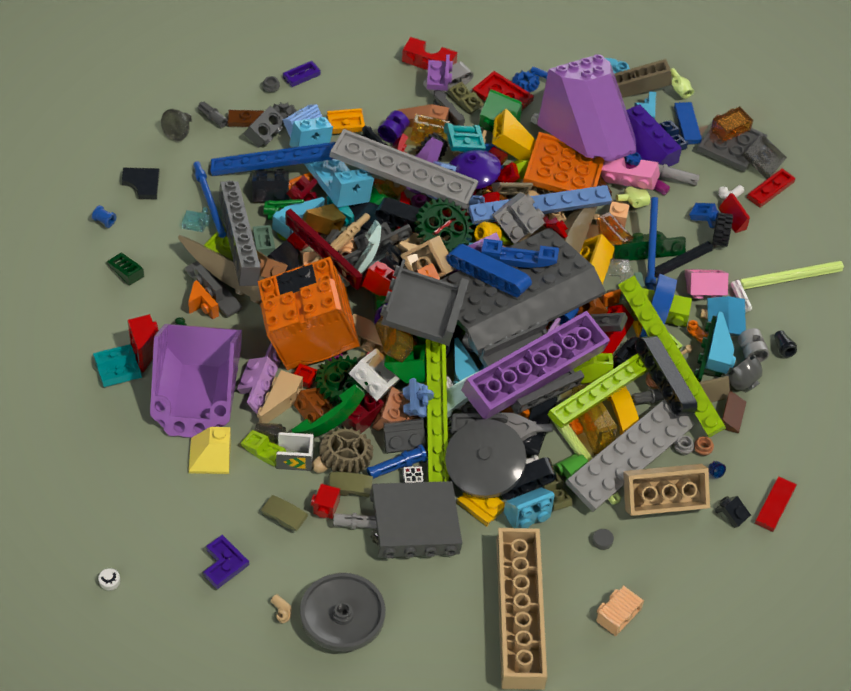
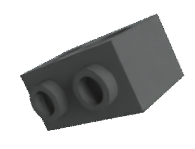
(263, 125)

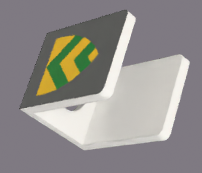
(292, 460)

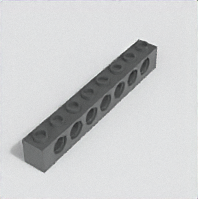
(239, 233)

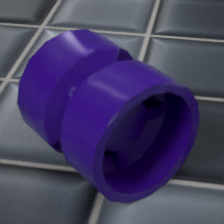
(393, 126)

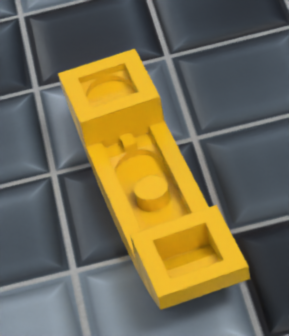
(624, 409)

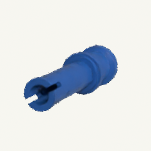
(406, 459)

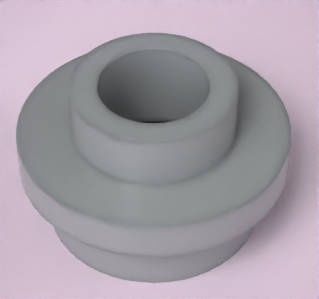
(684, 440)

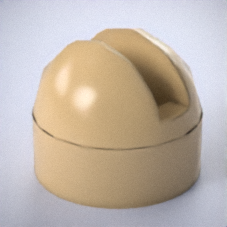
(318, 466)

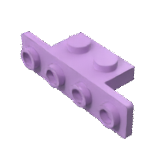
(259, 377)

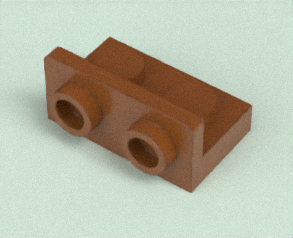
(312, 404)

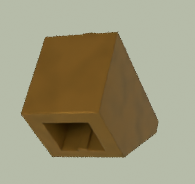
(324, 218)

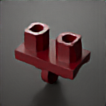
(305, 185)

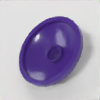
(478, 165)

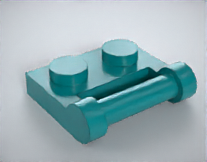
(464, 137)

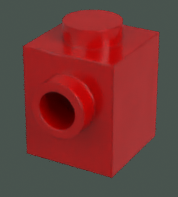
(326, 501)

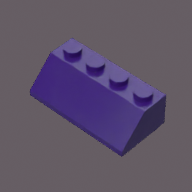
(651, 139)

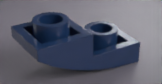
(673, 131)

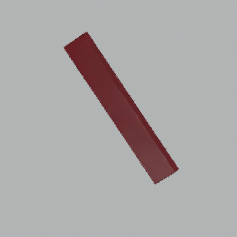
(323, 248)

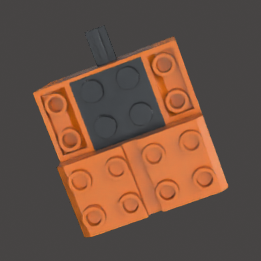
(308, 314)

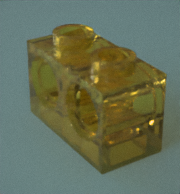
(429, 125)

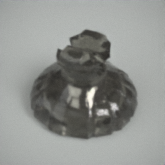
(176, 124)

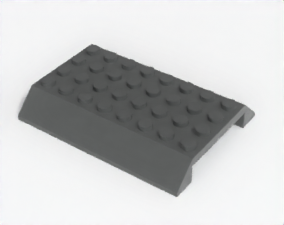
(555, 290)

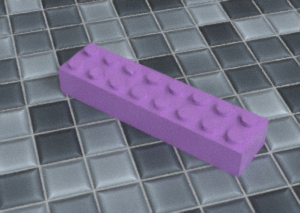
(535, 365)

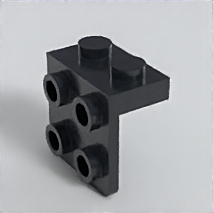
(270, 185)

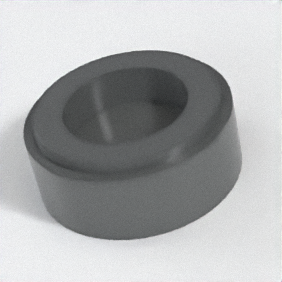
(603, 539)

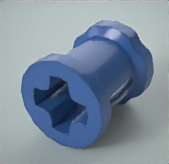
(104, 216)

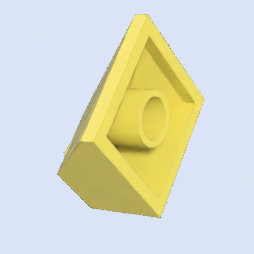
(210, 451)

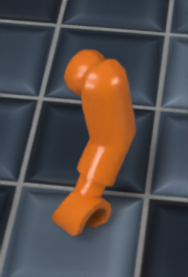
(695, 330)

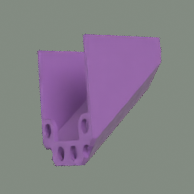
(587, 109)
(193, 377)

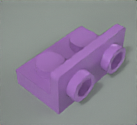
(439, 74)

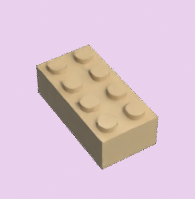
(666, 489)

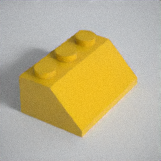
(598, 252)

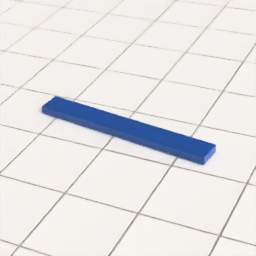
(271, 159)

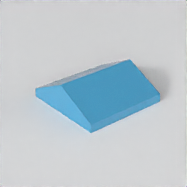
(733, 312)

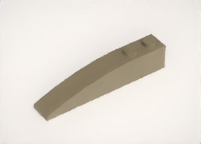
(644, 78)
(578, 225)
(220, 267)

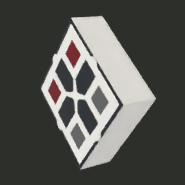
(413, 474)

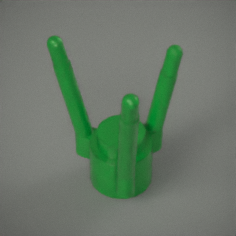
(272, 207)

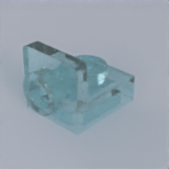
(195, 220)

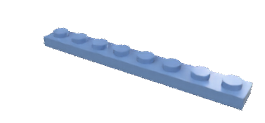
(548, 202)

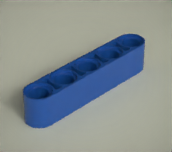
(489, 270)

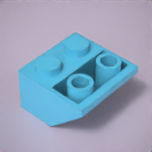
(529, 508)

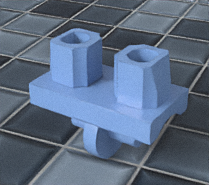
(418, 396)

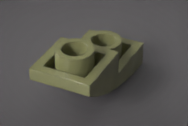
(461, 95)
(351, 483)
(561, 497)
(284, 512)

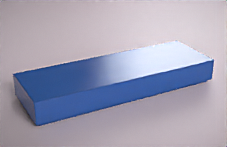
(687, 122)

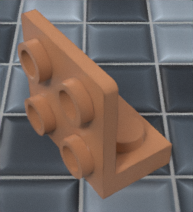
(392, 409)

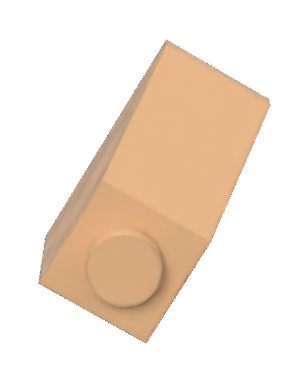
(619, 211)

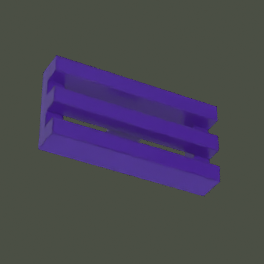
(303, 76)

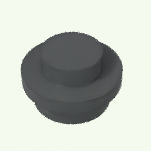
(271, 84)

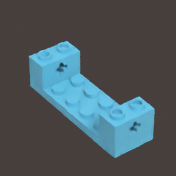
(342, 185)

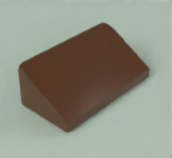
(733, 412)

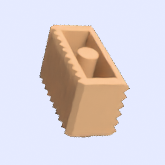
(619, 610)

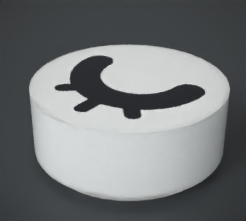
(109, 579)

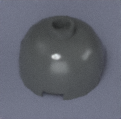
(746, 374)

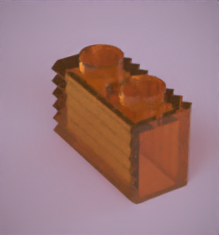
(731, 124)

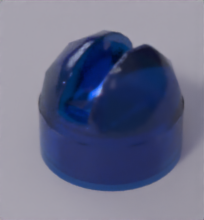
(720, 467)

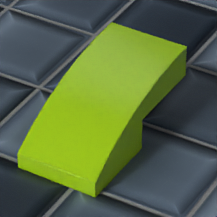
(261, 447)

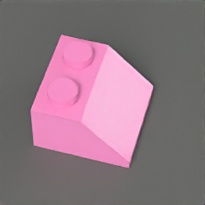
(706, 282)

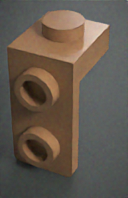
(269, 266)

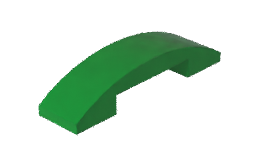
(350, 400)

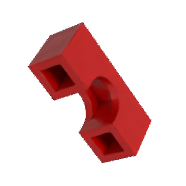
(416, 55)

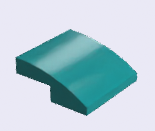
(117, 365)

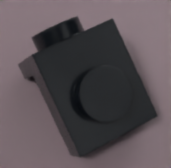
(733, 510)

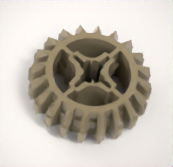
(346, 445)

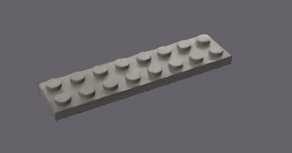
(404, 168)
(630, 451)

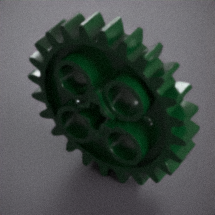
(432, 213)
(334, 375)

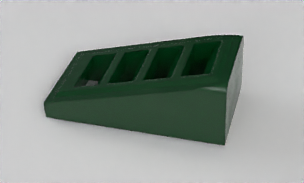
(129, 278)

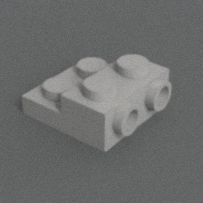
(519, 217)

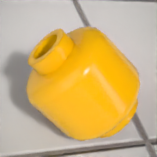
(485, 229)

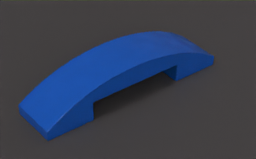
(520, 257)
(662, 298)

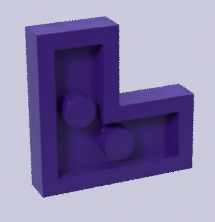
(229, 562)

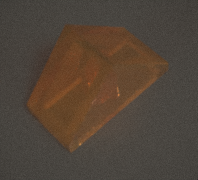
(613, 230)

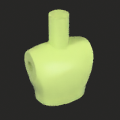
(681, 85)
(636, 197)

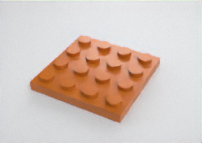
(560, 167)

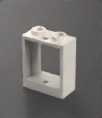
(368, 371)

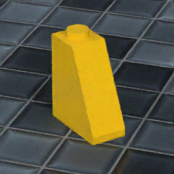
(512, 136)

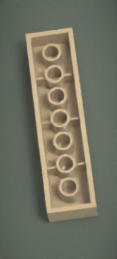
(521, 609)

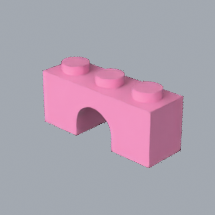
(642, 176)

